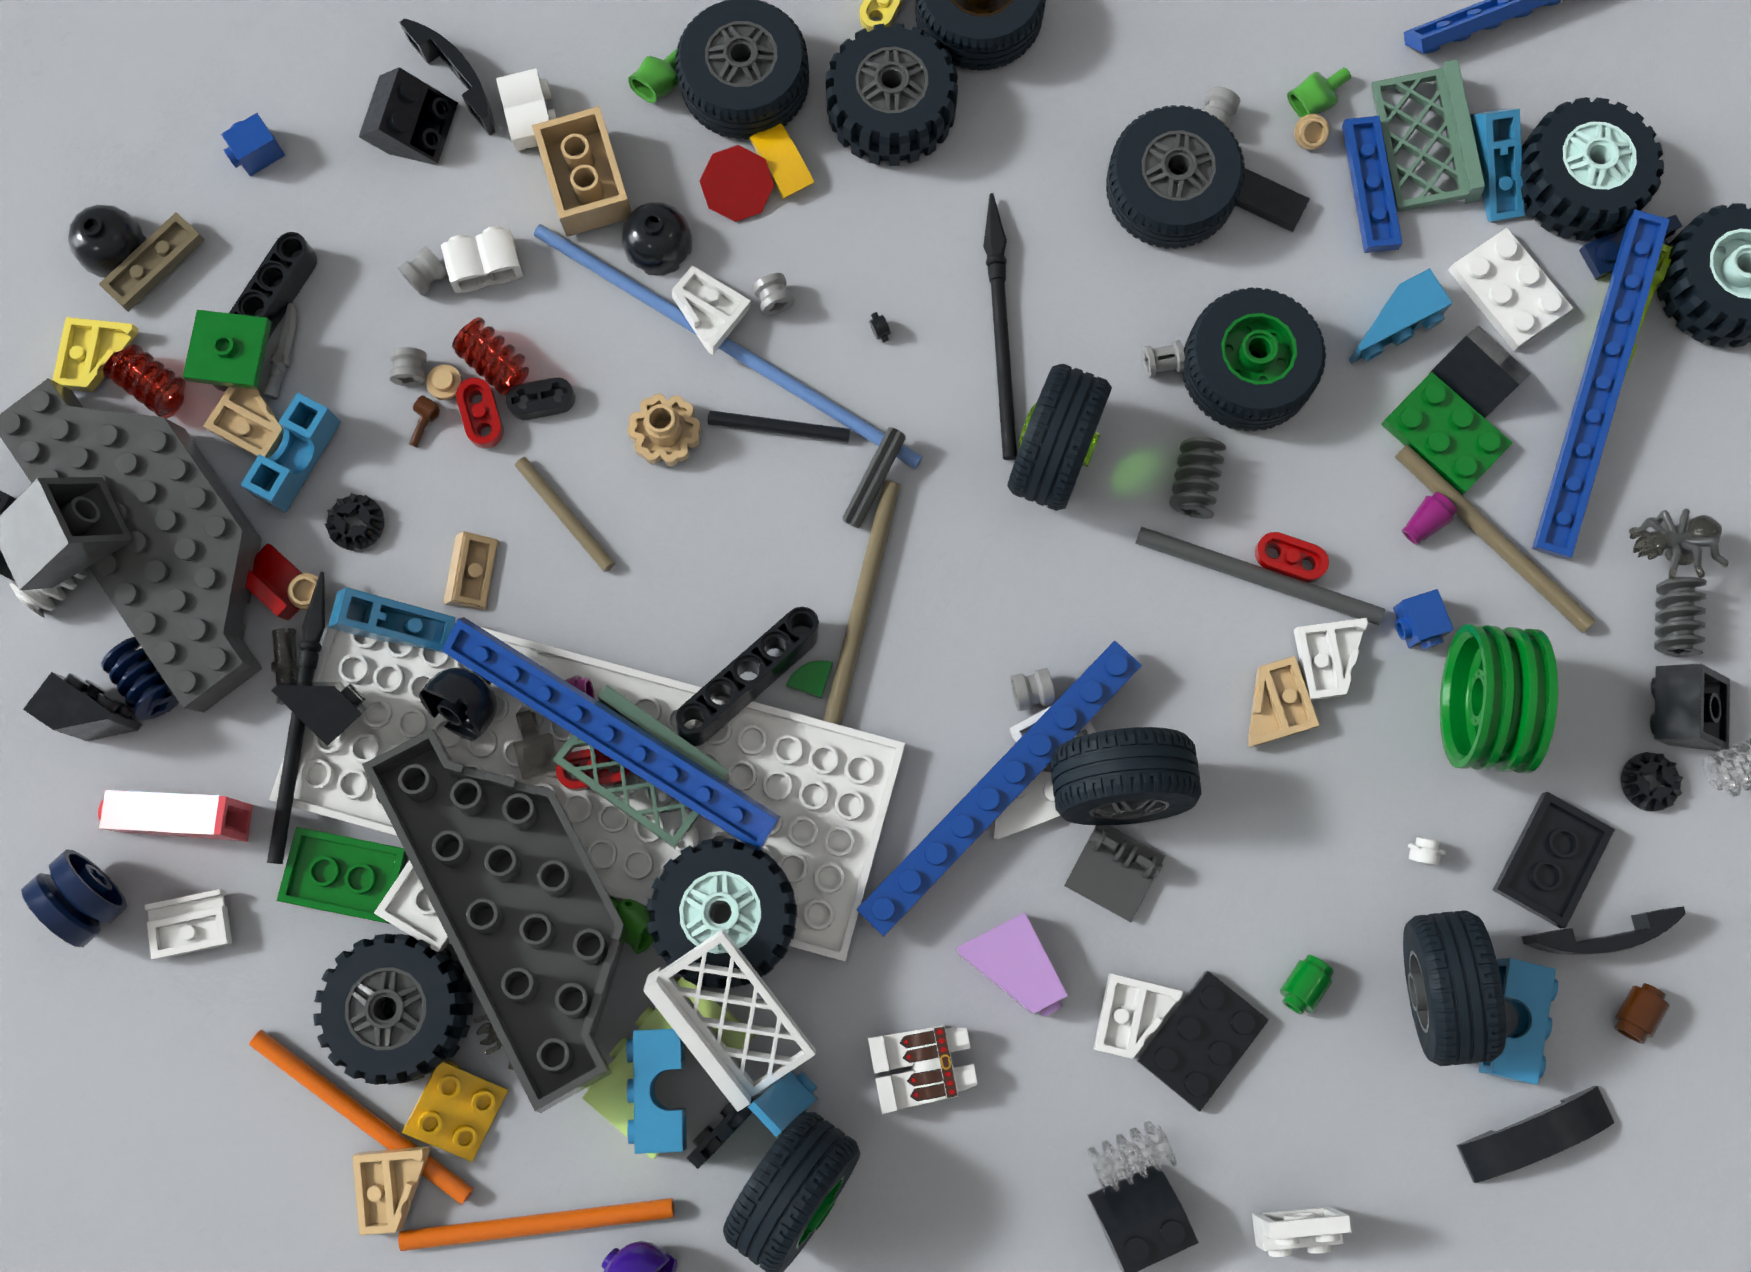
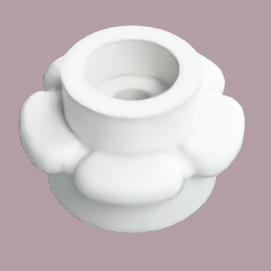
(1426, 851)

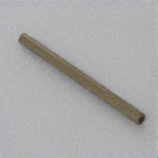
(1497, 540)
(862, 602)

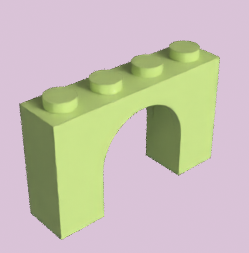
(610, 1093)

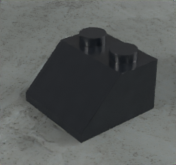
(322, 706)
(1691, 707)
(1143, 1221)

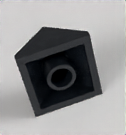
(1480, 371)

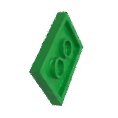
(1447, 433)
(339, 873)

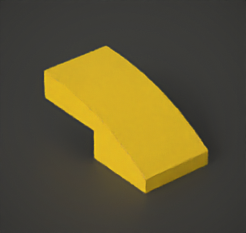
(783, 160)

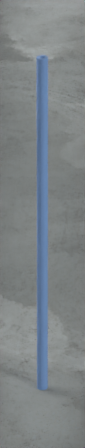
(728, 346)

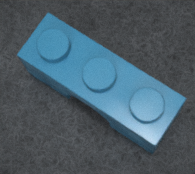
(305, 436)
(1530, 991)
(654, 1125)

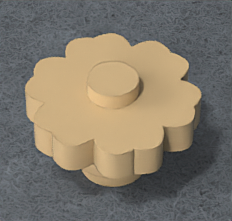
(664, 429)

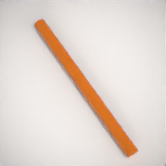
(356, 1112)
(536, 1224)

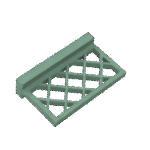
(1459, 137)
(640, 718)

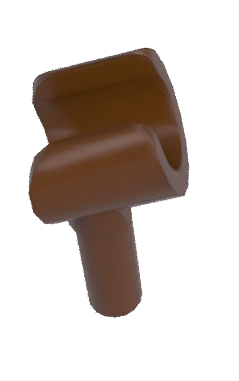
(429, 412)

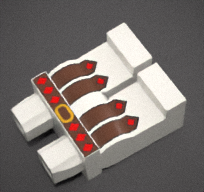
(932, 1068)

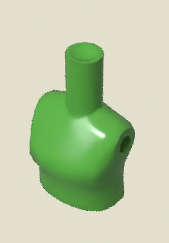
(655, 77)
(1317, 93)
(635, 919)

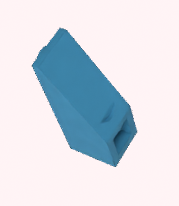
(1411, 306)

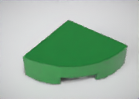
(811, 678)

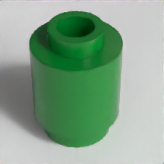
(1306, 985)

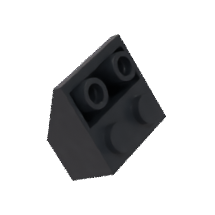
(408, 117)
(80, 709)

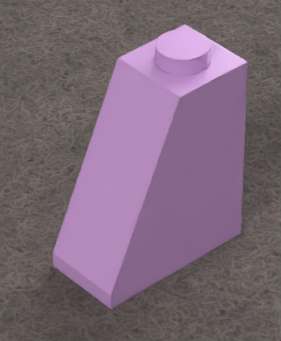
(1017, 965)

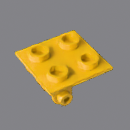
(455, 1110)

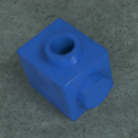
(251, 145)
(1422, 620)

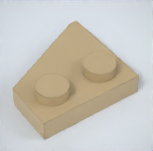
(246, 422)
(1280, 703)
(386, 1187)

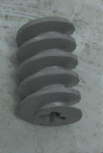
(1194, 477)
(1677, 616)

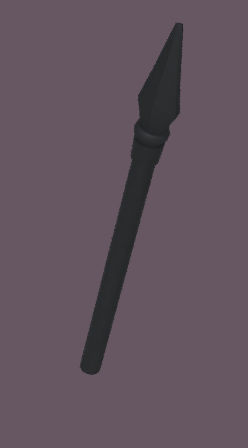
(995, 246)
(312, 631)

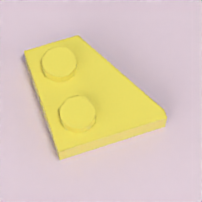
(85, 350)

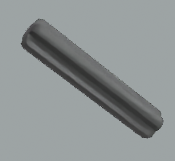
(874, 477)

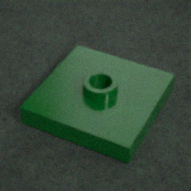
(227, 349)

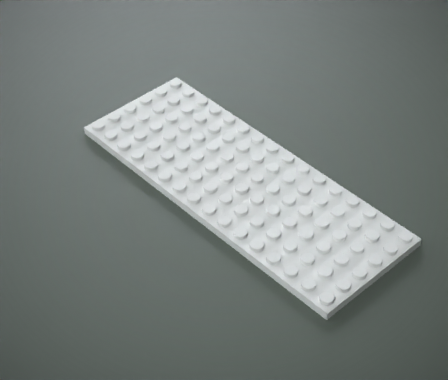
(813, 773)

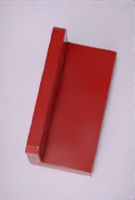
(271, 580)

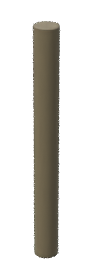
(564, 514)

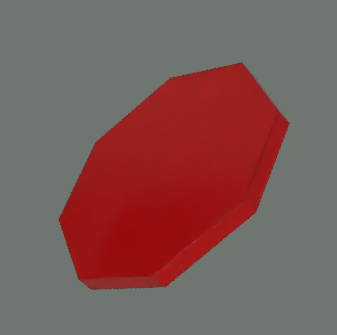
(736, 183)

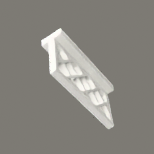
(697, 1030)

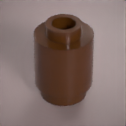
(1641, 1013)

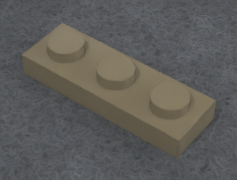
(151, 261)

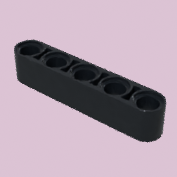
(277, 266)
(743, 691)

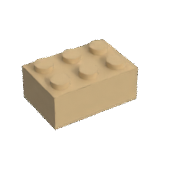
(582, 171)

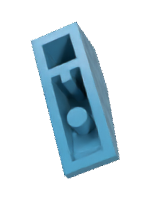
(1500, 158)
(389, 620)
(784, 1101)

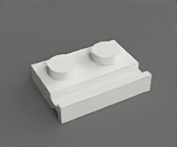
(188, 924)

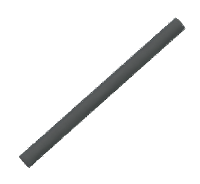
(1260, 576)

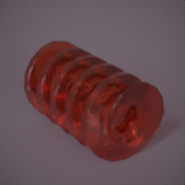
(489, 356)
(146, 380)

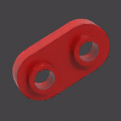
(481, 414)
(1290, 556)
(583, 758)

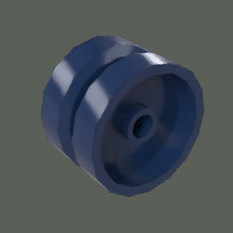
(74, 898)

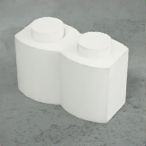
(525, 105)
(481, 259)

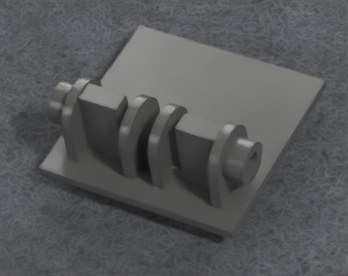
(1115, 871)

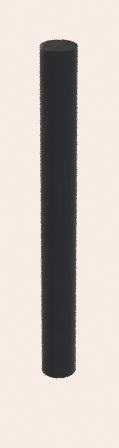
(779, 426)

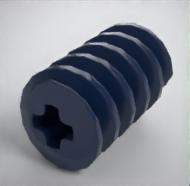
(137, 681)

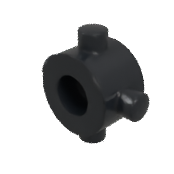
(880, 327)

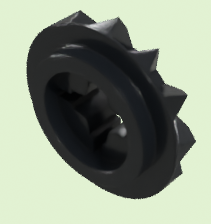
(359, 536)
(1637, 788)

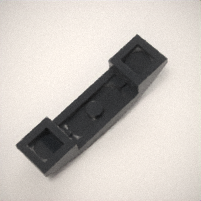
(433, 45)
(1646, 926)
(1536, 1136)

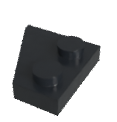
(711, 1139)

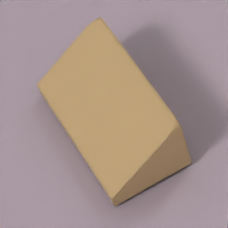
(470, 571)

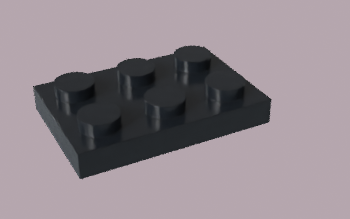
(1553, 860)
(1202, 1040)

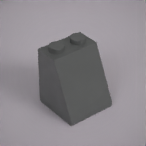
(60, 530)

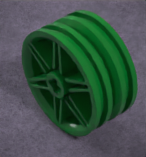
(1498, 698)

